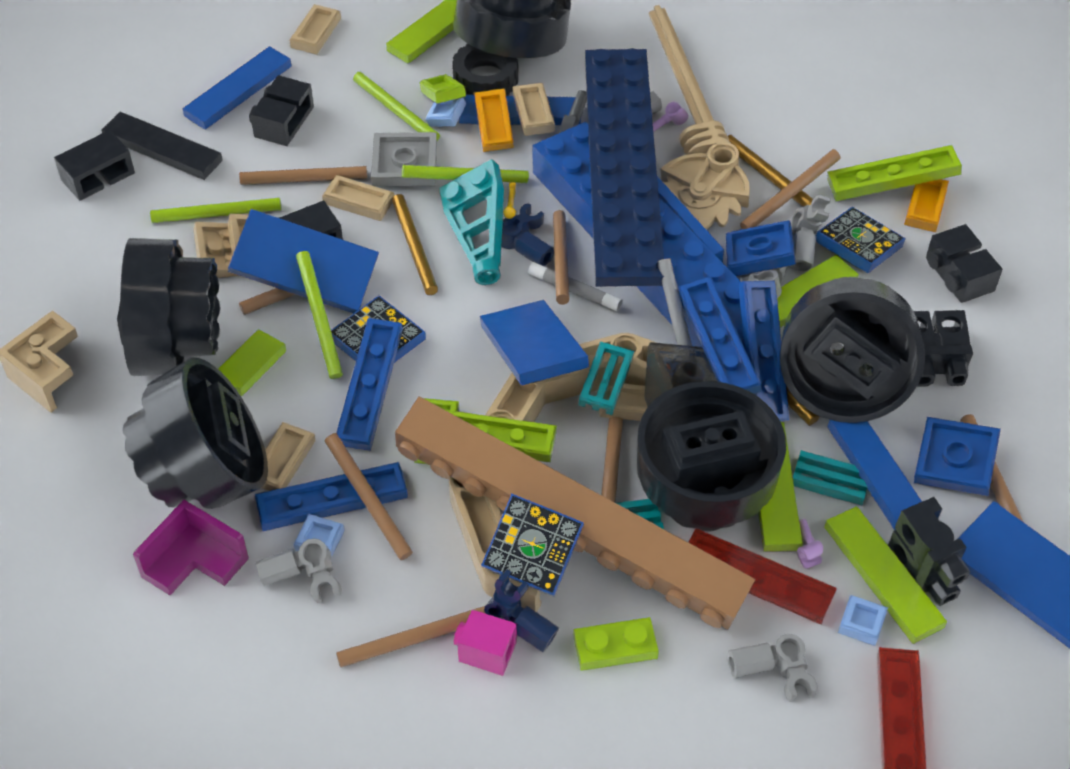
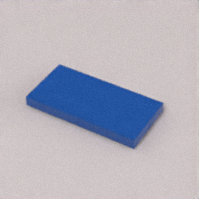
(269, 252)
(534, 342)
(1021, 568)

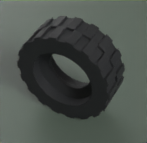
(471, 57)

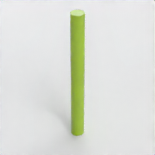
(392, 104)
(452, 173)
(215, 210)
(319, 315)

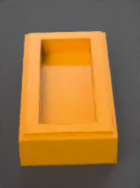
(494, 120)
(926, 205)

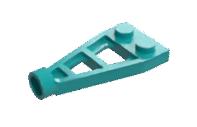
(465, 192)

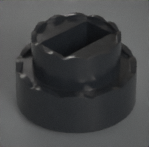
(513, 26)
(166, 306)
(879, 355)
(195, 438)
(709, 454)

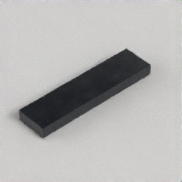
(164, 145)

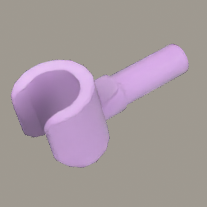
(673, 113)
(809, 553)

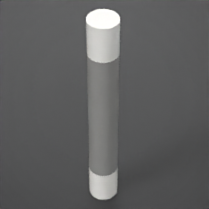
(577, 287)

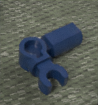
(517, 236)
(507, 606)

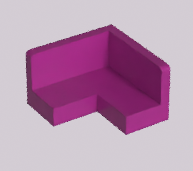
(186, 542)

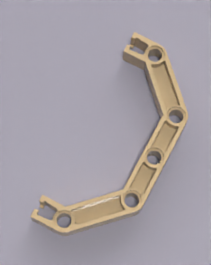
(481, 515)

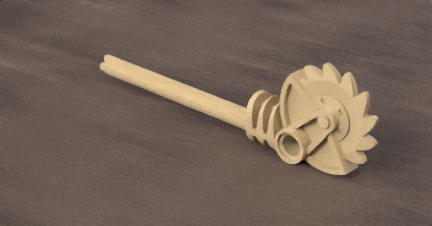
(709, 172)

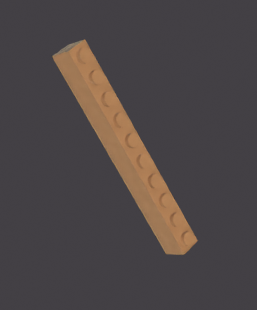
(609, 531)

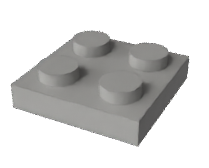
(400, 149)

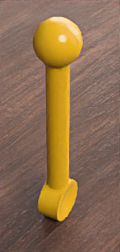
(509, 212)

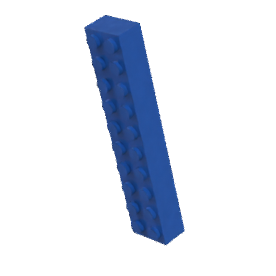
(564, 169)

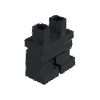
(945, 348)
(930, 551)

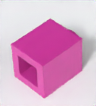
(486, 642)

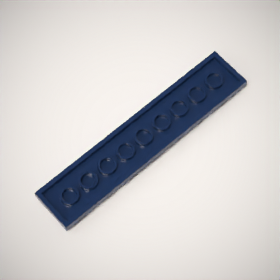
(623, 169)

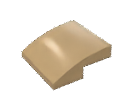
(219, 241)

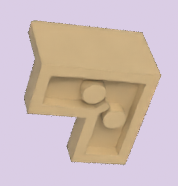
(32, 361)

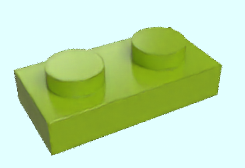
(615, 643)

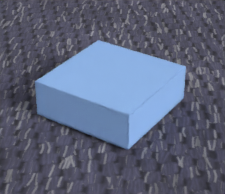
(445, 113)
(320, 528)
(862, 620)

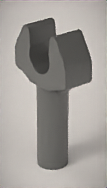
(576, 111)

